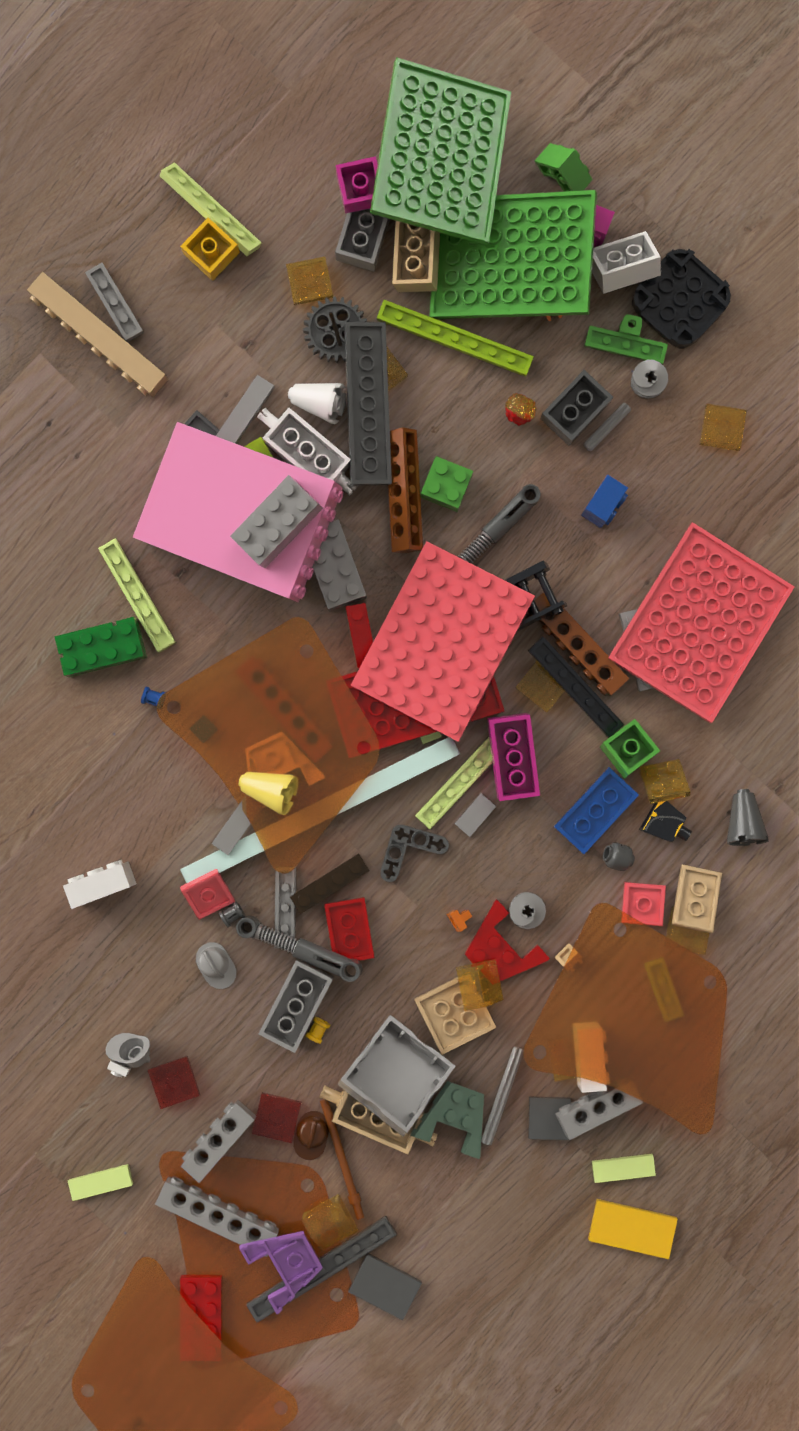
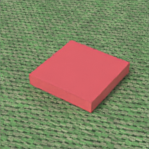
(207, 894)
(644, 902)

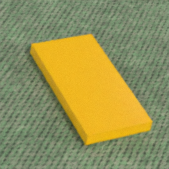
(632, 1229)

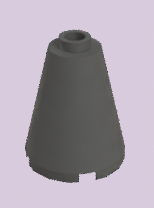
(746, 821)

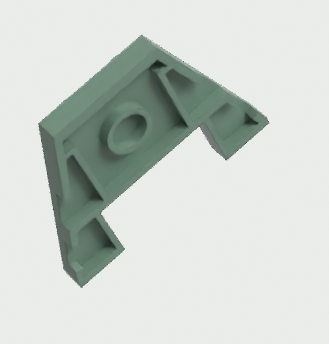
(457, 1108)

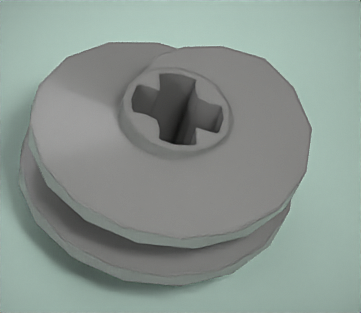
(640, 382)
(533, 902)

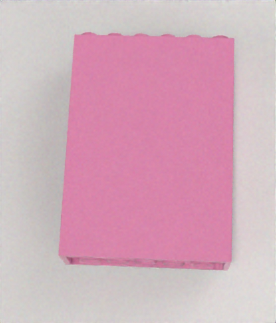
(210, 490)

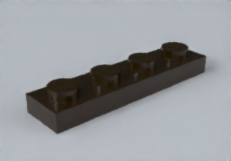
(329, 883)

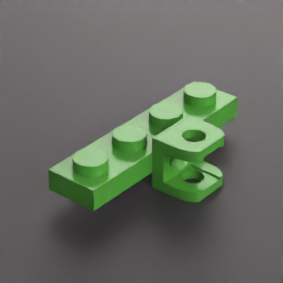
(626, 341)

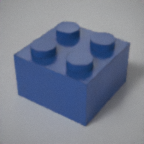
(608, 497)

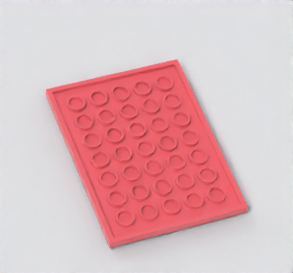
(701, 622)
(443, 641)

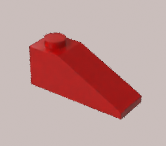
(359, 631)

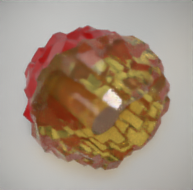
(520, 409)

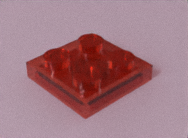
(173, 1082)
(276, 1117)

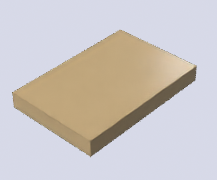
(696, 899)

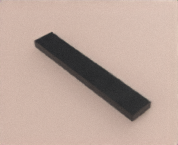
(575, 687)

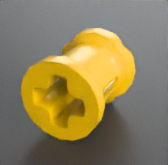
(317, 1030)

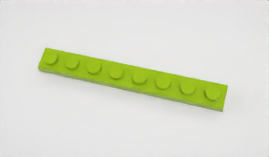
(455, 338)

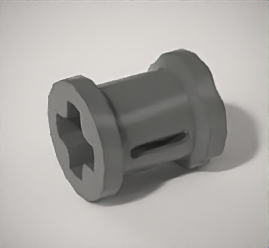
(232, 914)

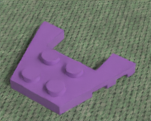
(293, 1260)

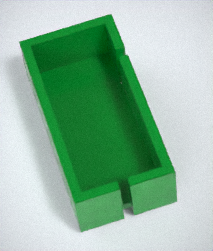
(100, 647)

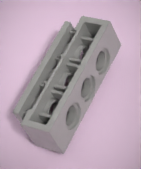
(594, 1117)
(198, 1166)

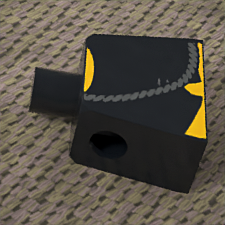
(665, 822)

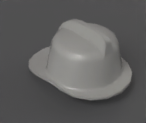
(216, 965)
(129, 1049)

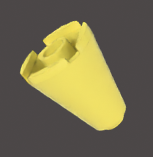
(270, 789)

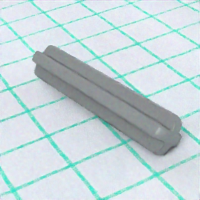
(607, 427)

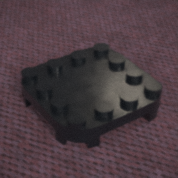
(682, 299)

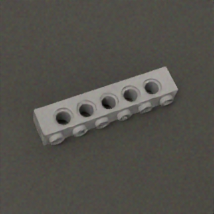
(205, 1218)

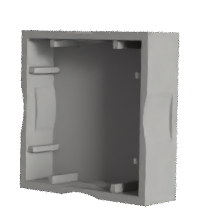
(396, 1075)

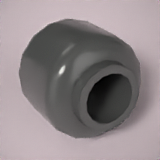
(618, 856)

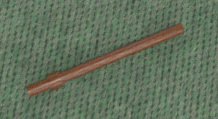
(354, 1196)

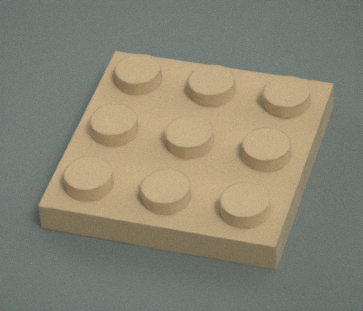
(448, 1021)

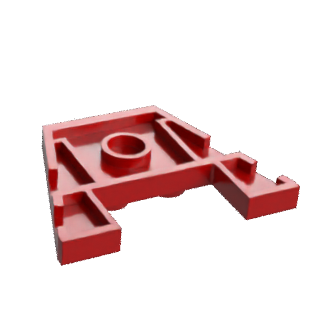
(491, 945)

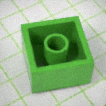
(446, 484)
(629, 748)

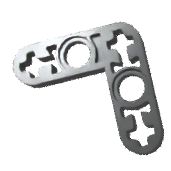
(402, 844)

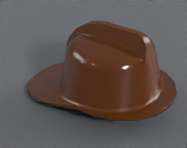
(311, 1135)

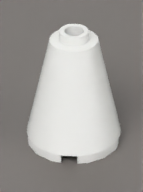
(319, 399)

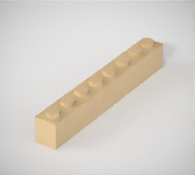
(97, 334)

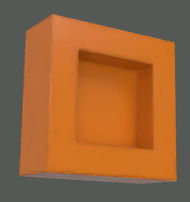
(458, 919)

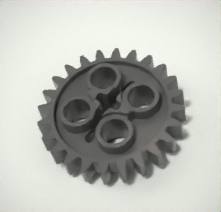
(319, 334)

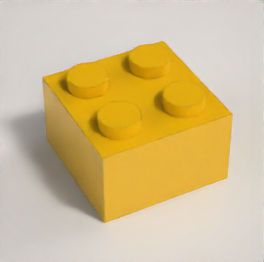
(210, 249)

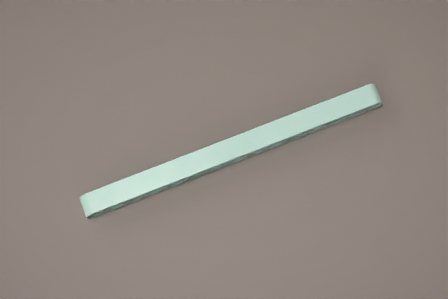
(369, 788)

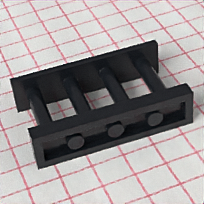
(538, 572)

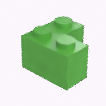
(565, 167)

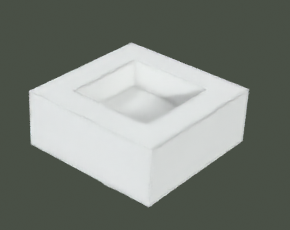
(119, 1069)

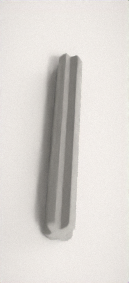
(502, 1095)

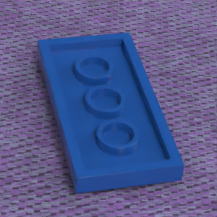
(596, 810)

